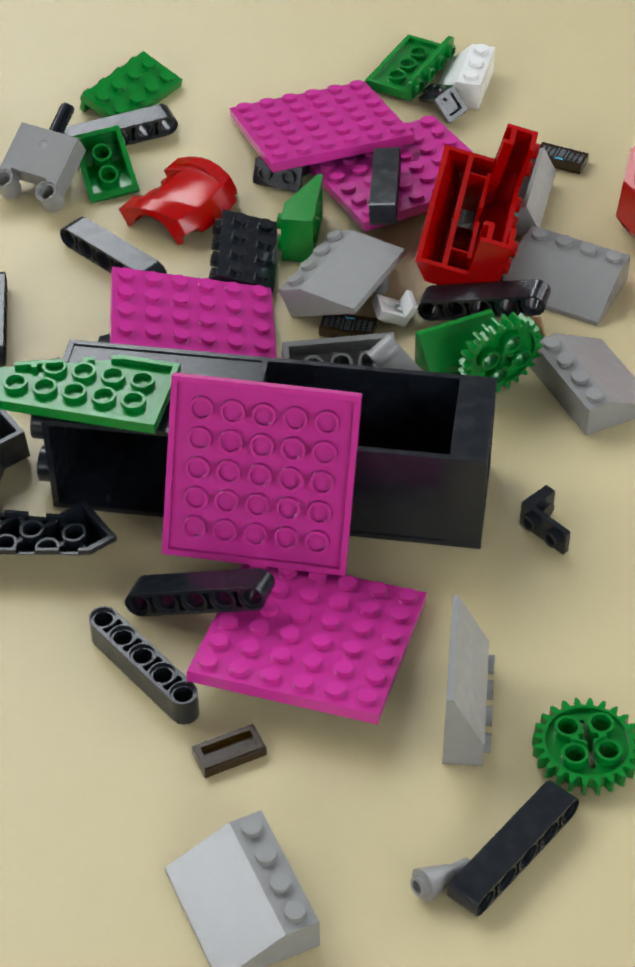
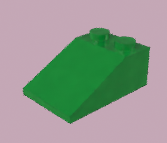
(106, 165)
(301, 221)

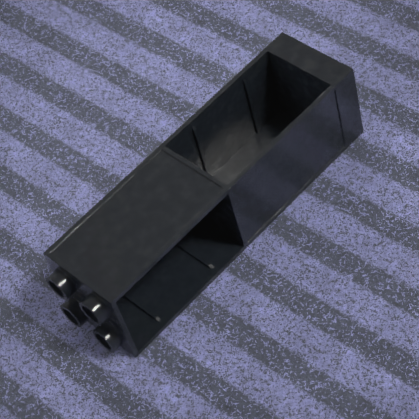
(417, 453)

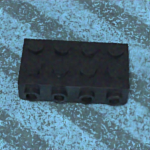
(244, 249)

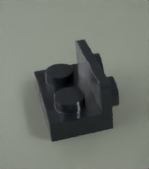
(286, 179)

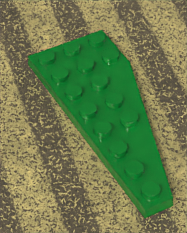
(108, 393)

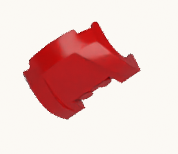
(187, 198)

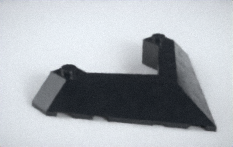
(71, 532)

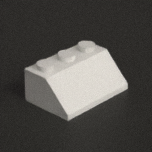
(470, 73)

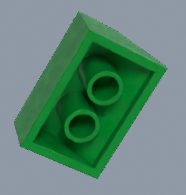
(440, 346)

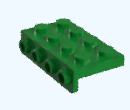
(411, 67)
(131, 87)

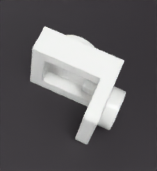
(393, 310)

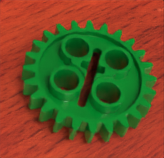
(502, 349)
(565, 753)

